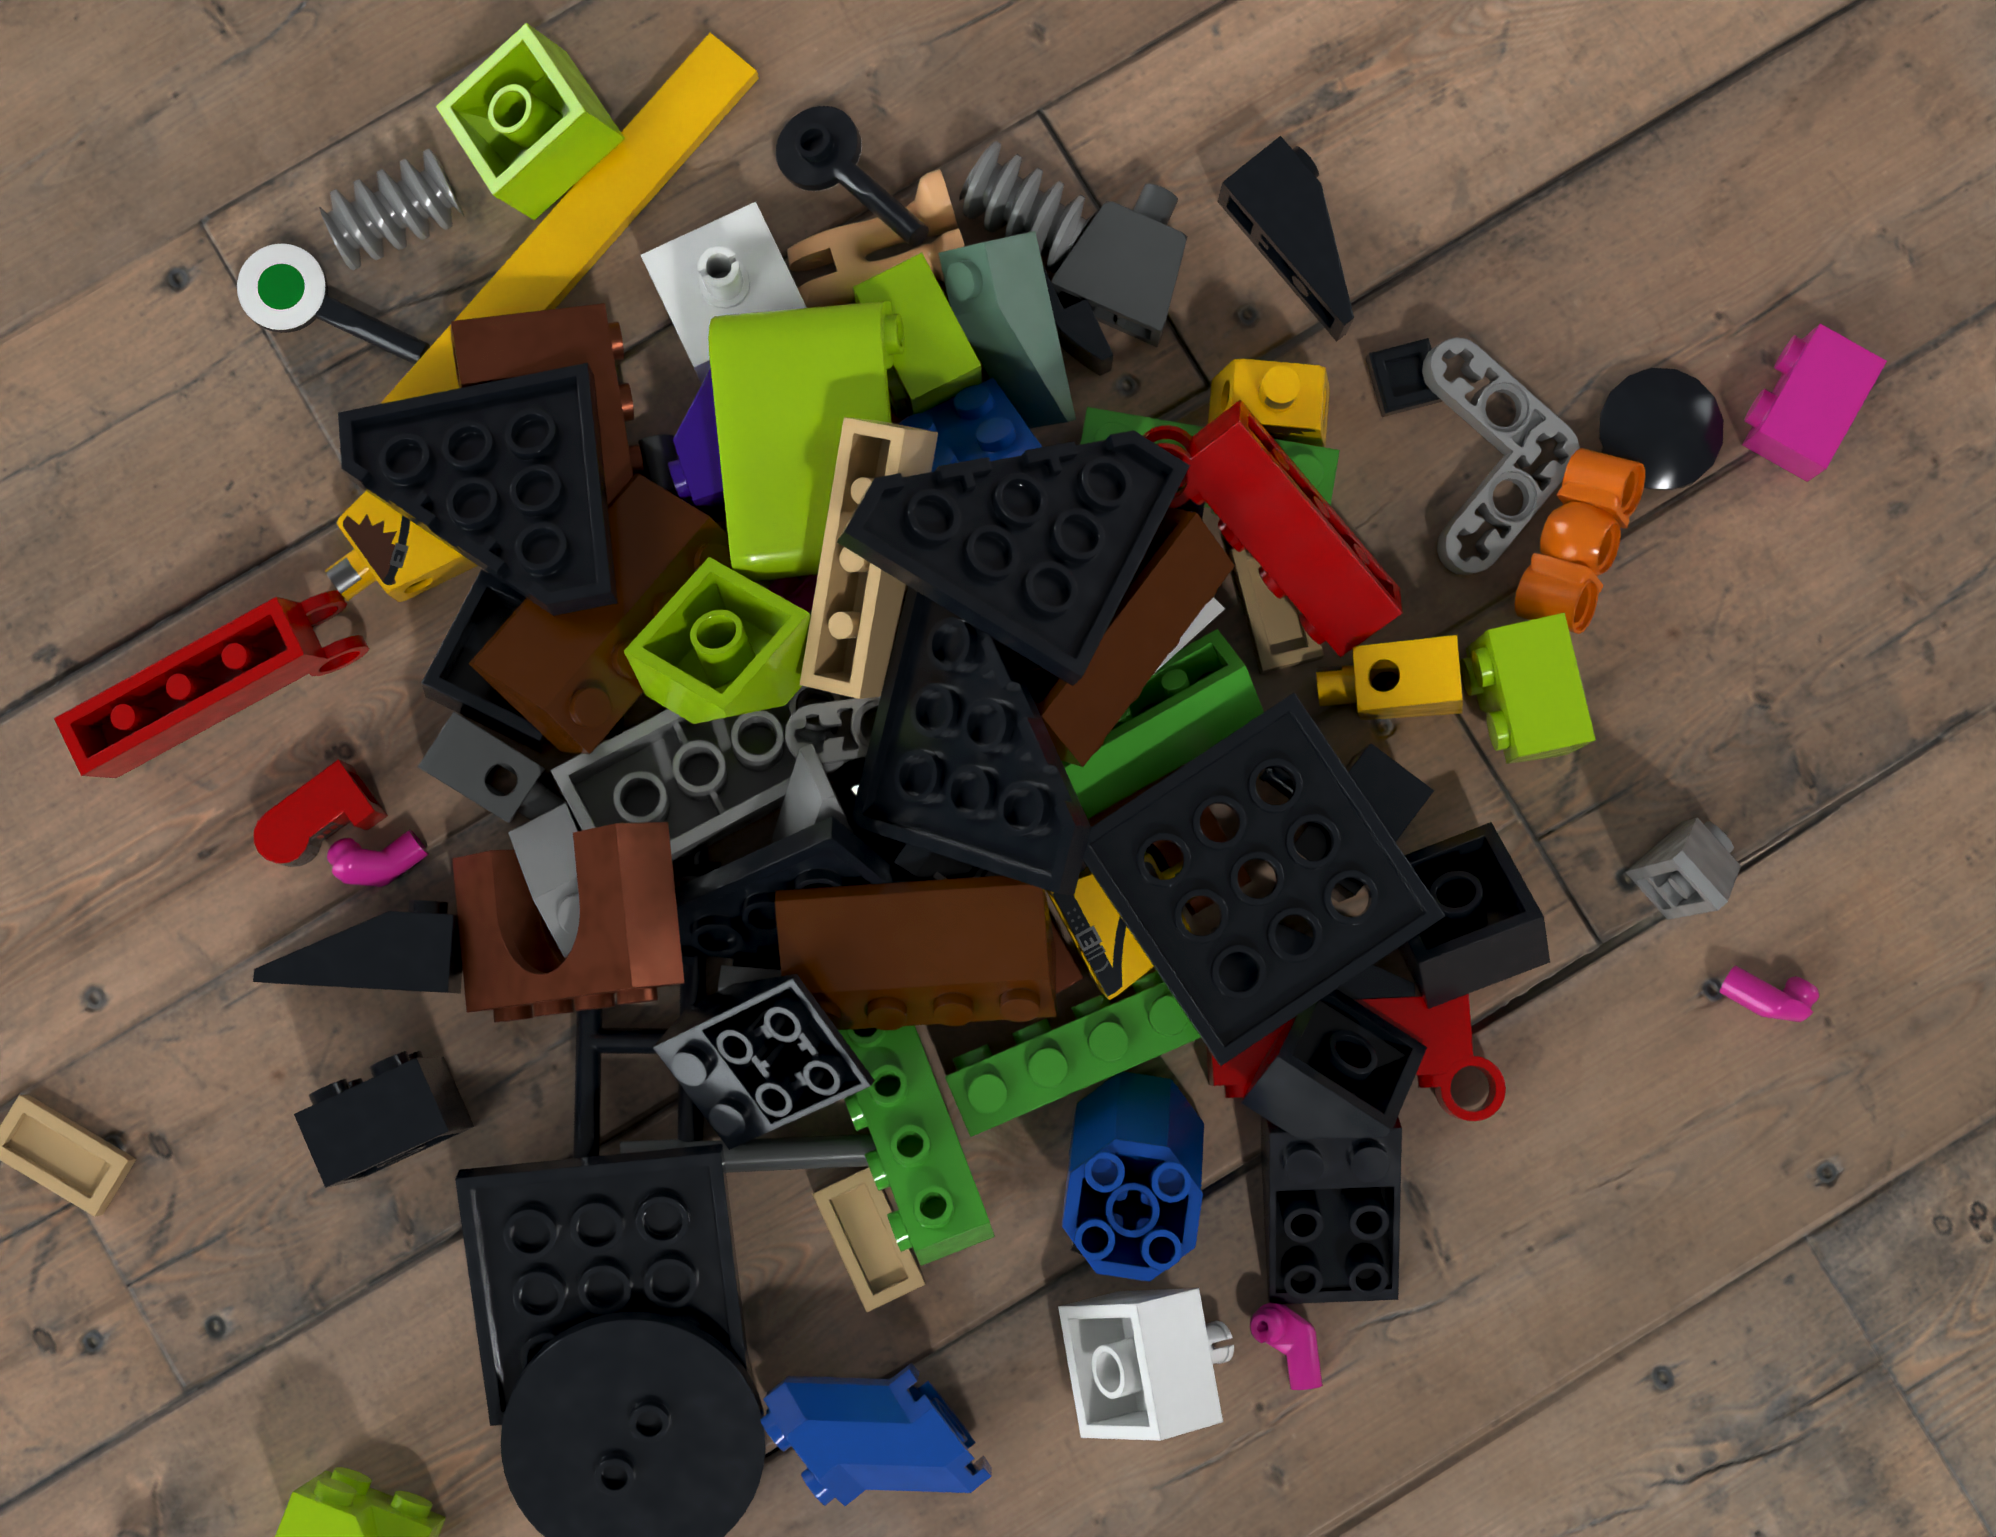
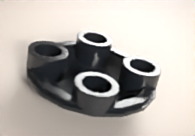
(1664, 424)

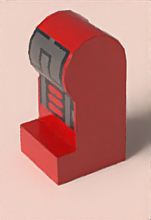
(300, 823)

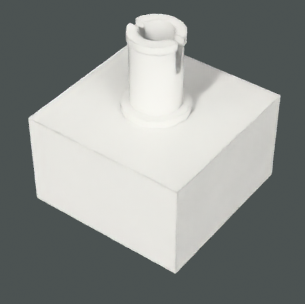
(720, 272)
(1143, 1363)

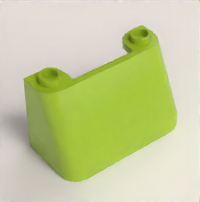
(779, 420)

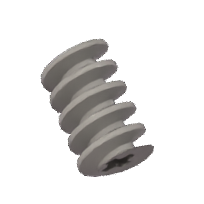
(1023, 206)
(391, 210)

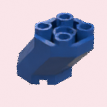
(1134, 1177)
(872, 1436)

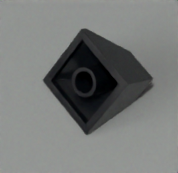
(1335, 1073)

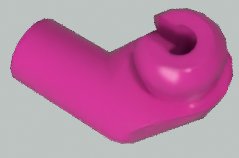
(375, 867)
(1766, 1000)
(1292, 1337)

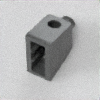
(1127, 265)
(467, 756)

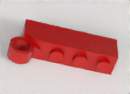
(1441, 1029)

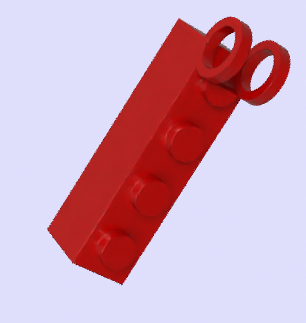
(1285, 526)
(205, 684)

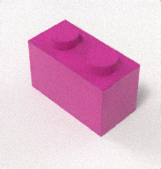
(1813, 401)

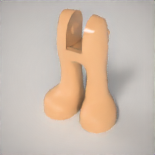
(852, 242)

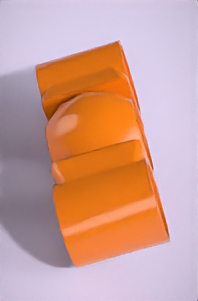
(1580, 538)

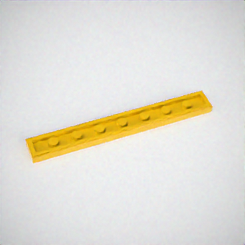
(599, 203)

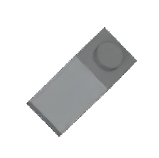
(549, 867)

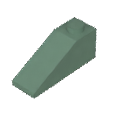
(1010, 323)

